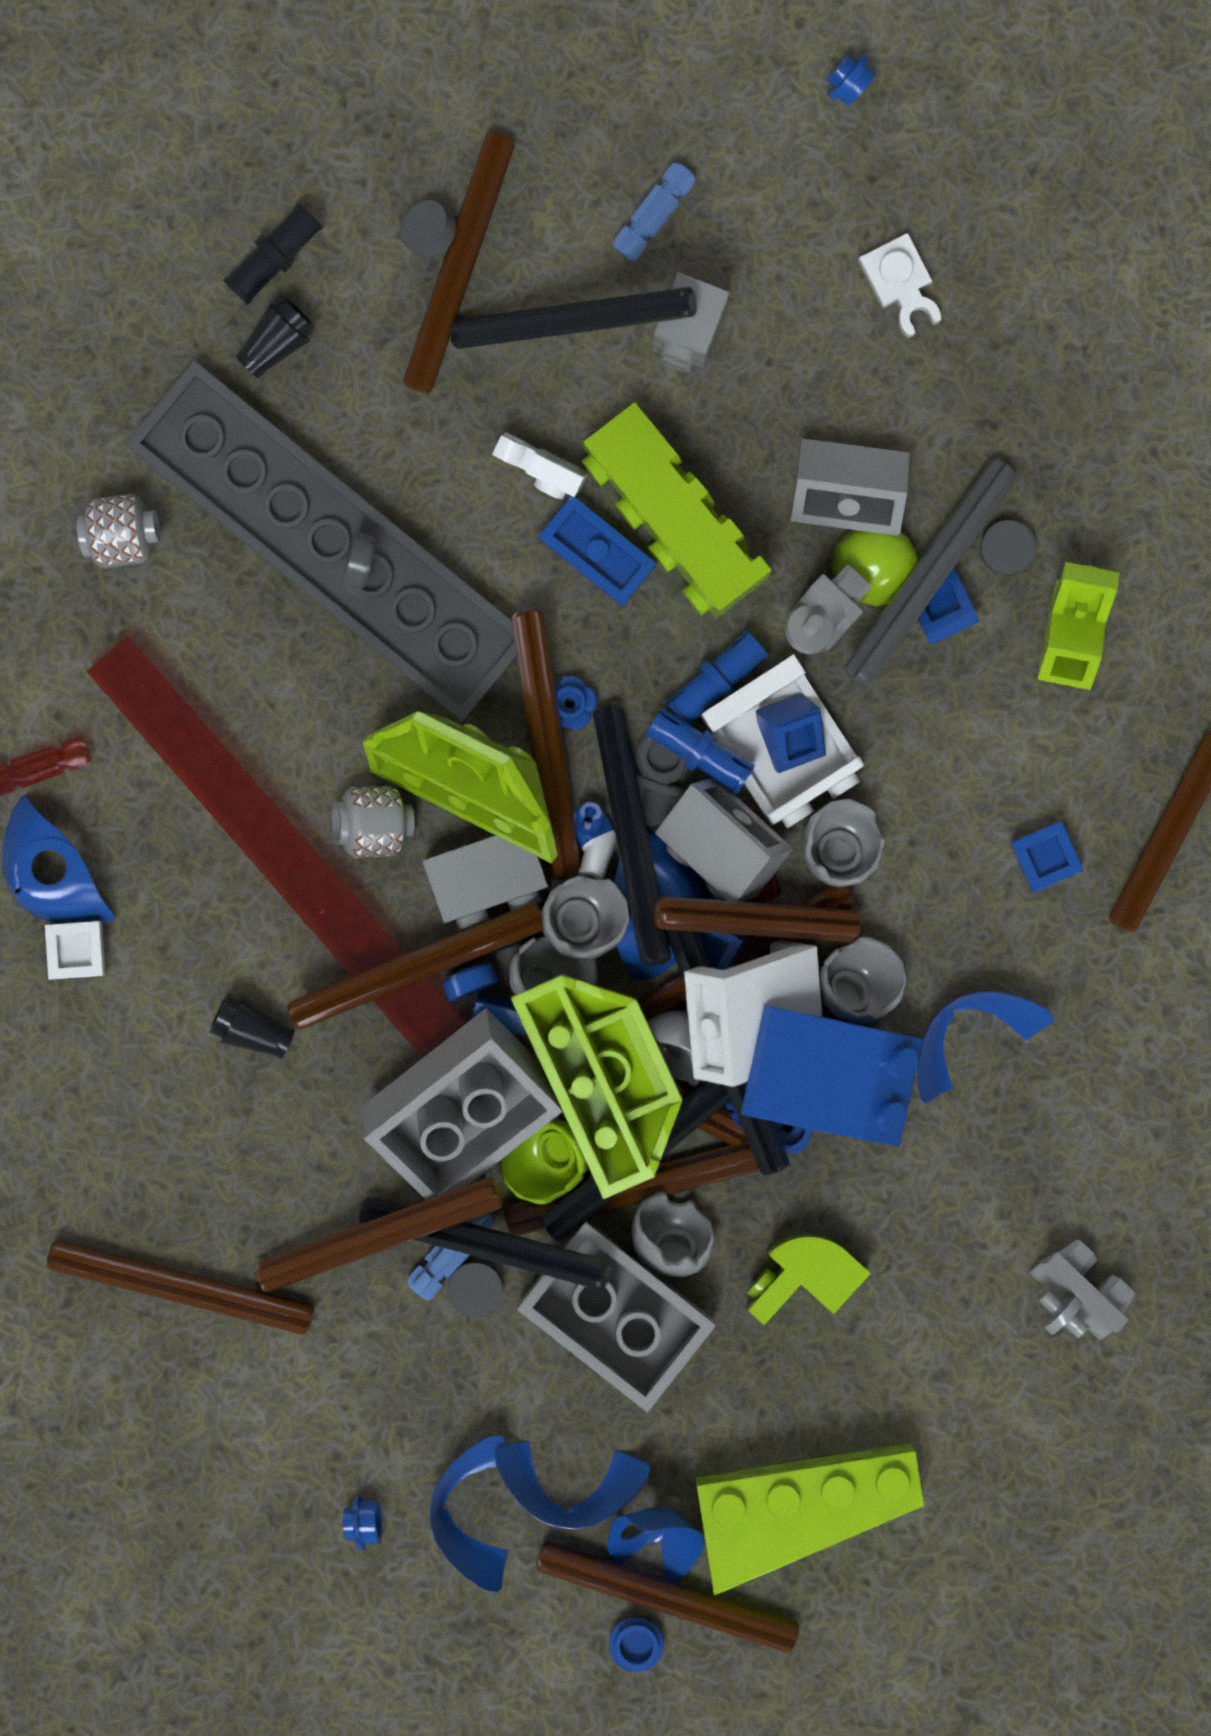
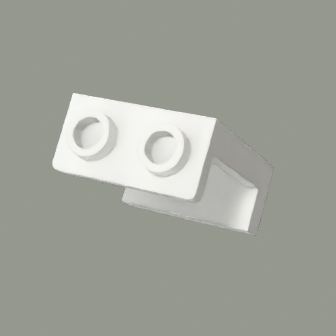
(787, 793)
(729, 1006)

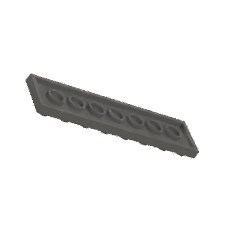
(305, 527)

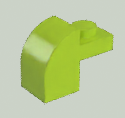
(1077, 625)
(808, 1261)

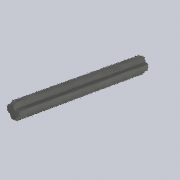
(930, 572)

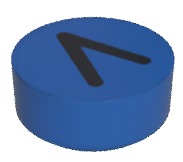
(470, 982)

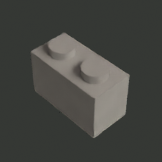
(690, 339)
(850, 487)
(723, 841)
(482, 877)

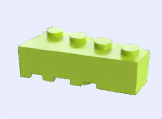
(674, 512)
(796, 1508)

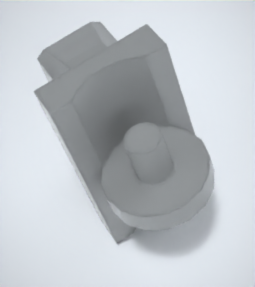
(826, 611)
(1074, 1299)

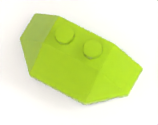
(466, 776)
(603, 1076)

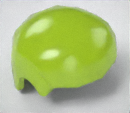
(879, 559)
(545, 1164)

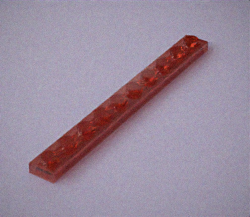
(268, 838)

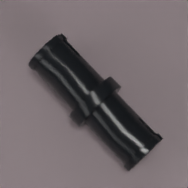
(273, 253)

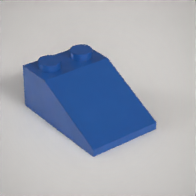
(831, 1076)

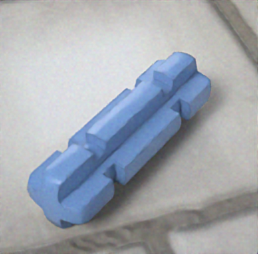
(654, 211)
(441, 1263)

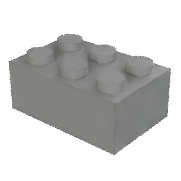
(460, 1108)
(630, 1331)

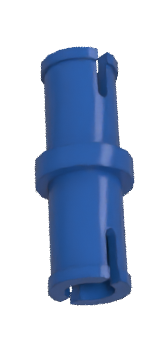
(717, 678)
(699, 750)

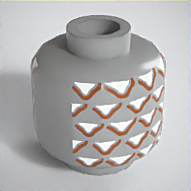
(117, 531)
(372, 821)

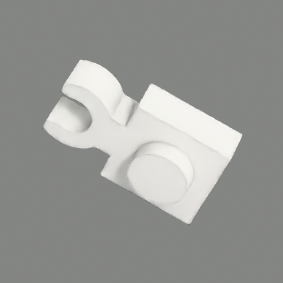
(897, 276)
(553, 473)

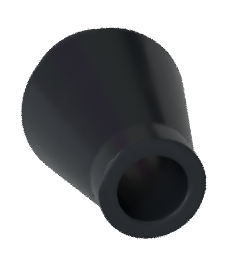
(275, 337)
(249, 1026)

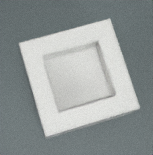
(75, 950)

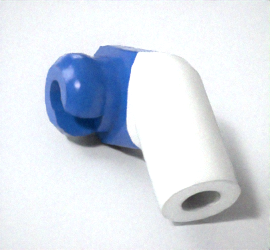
(595, 838)

